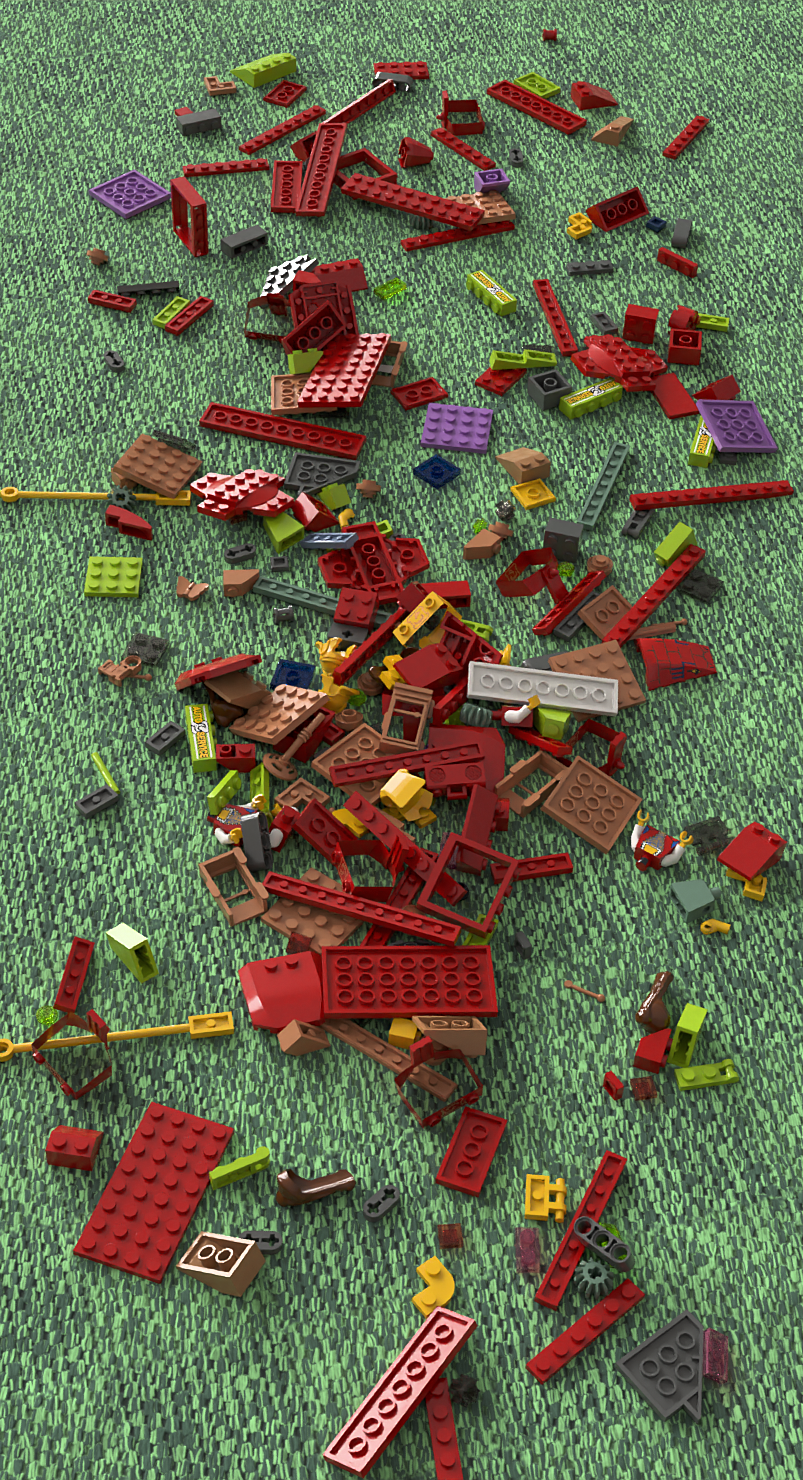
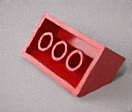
(618, 210)
(346, 272)
(315, 330)
(478, 828)

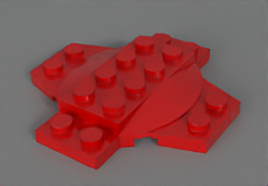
(614, 358)
(247, 491)
(374, 563)

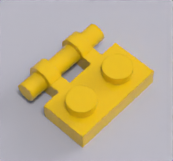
(537, 1198)

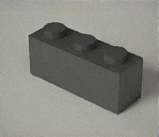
(198, 122)
(244, 241)

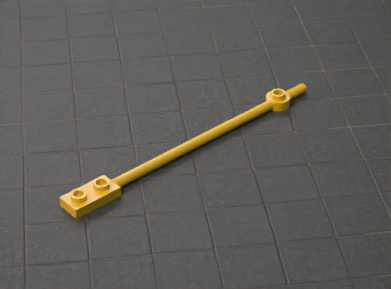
(12, 494)
(199, 1027)

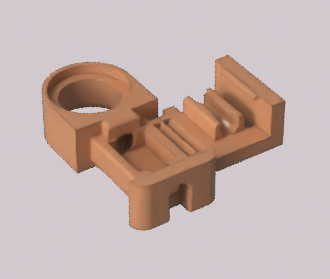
(118, 672)

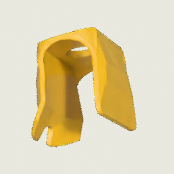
(406, 795)

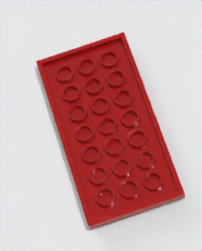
(345, 371)
(408, 981)
(154, 1192)

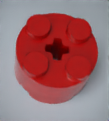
(684, 319)

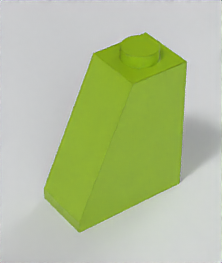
(283, 531)
(674, 544)
(551, 722)
(133, 951)
(687, 1035)

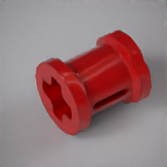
(549, 34)

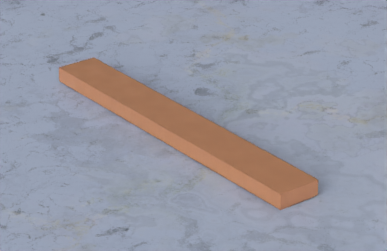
(389, 1056)

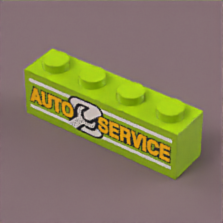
(491, 293)
(590, 398)
(702, 447)
(201, 737)

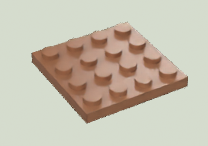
(492, 202)
(286, 392)
(157, 466)
(601, 661)
(278, 714)
(357, 746)
(591, 804)
(320, 924)

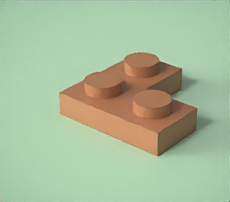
(215, 87)
(301, 792)

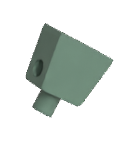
(693, 898)

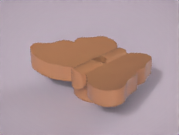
(190, 590)

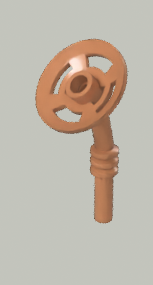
(280, 769)

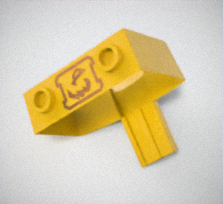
(420, 616)

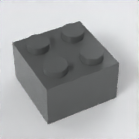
(548, 389)
(564, 539)

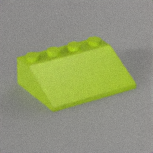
(266, 69)

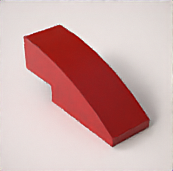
(128, 523)

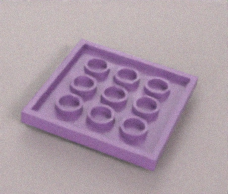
(130, 194)
(736, 426)
(457, 428)

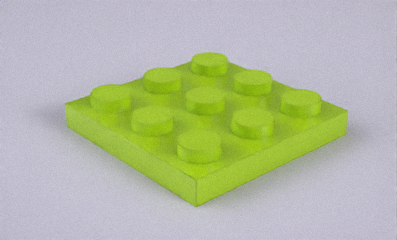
(113, 577)

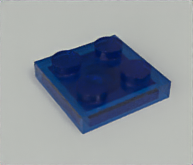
(436, 471)
(293, 674)

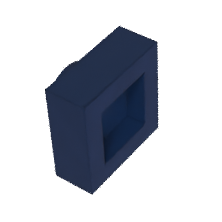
(656, 224)

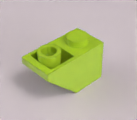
(303, 362)
(334, 496)

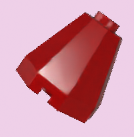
(414, 153)

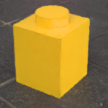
(403, 1033)

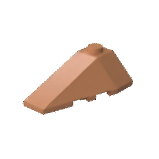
(613, 132)

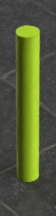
(104, 772)

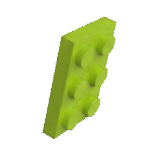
(537, 85)

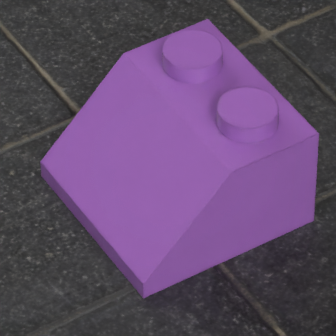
(491, 180)

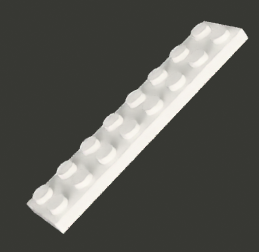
(554, 689)

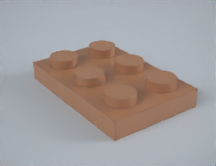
(605, 611)

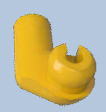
(344, 516)
(713, 925)

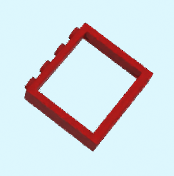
(359, 156)
(197, 237)
(481, 930)

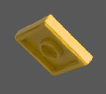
(533, 494)

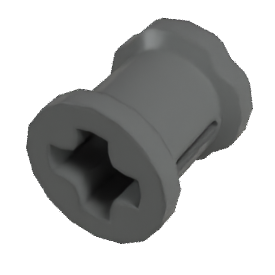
(289, 611)

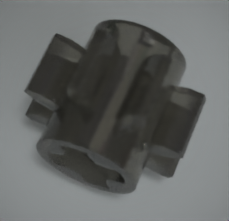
(505, 510)
(464, 1390)

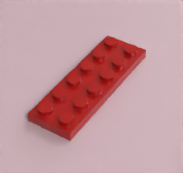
(286, 186)

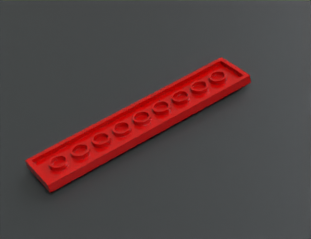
(321, 170)
(413, 201)
(283, 431)

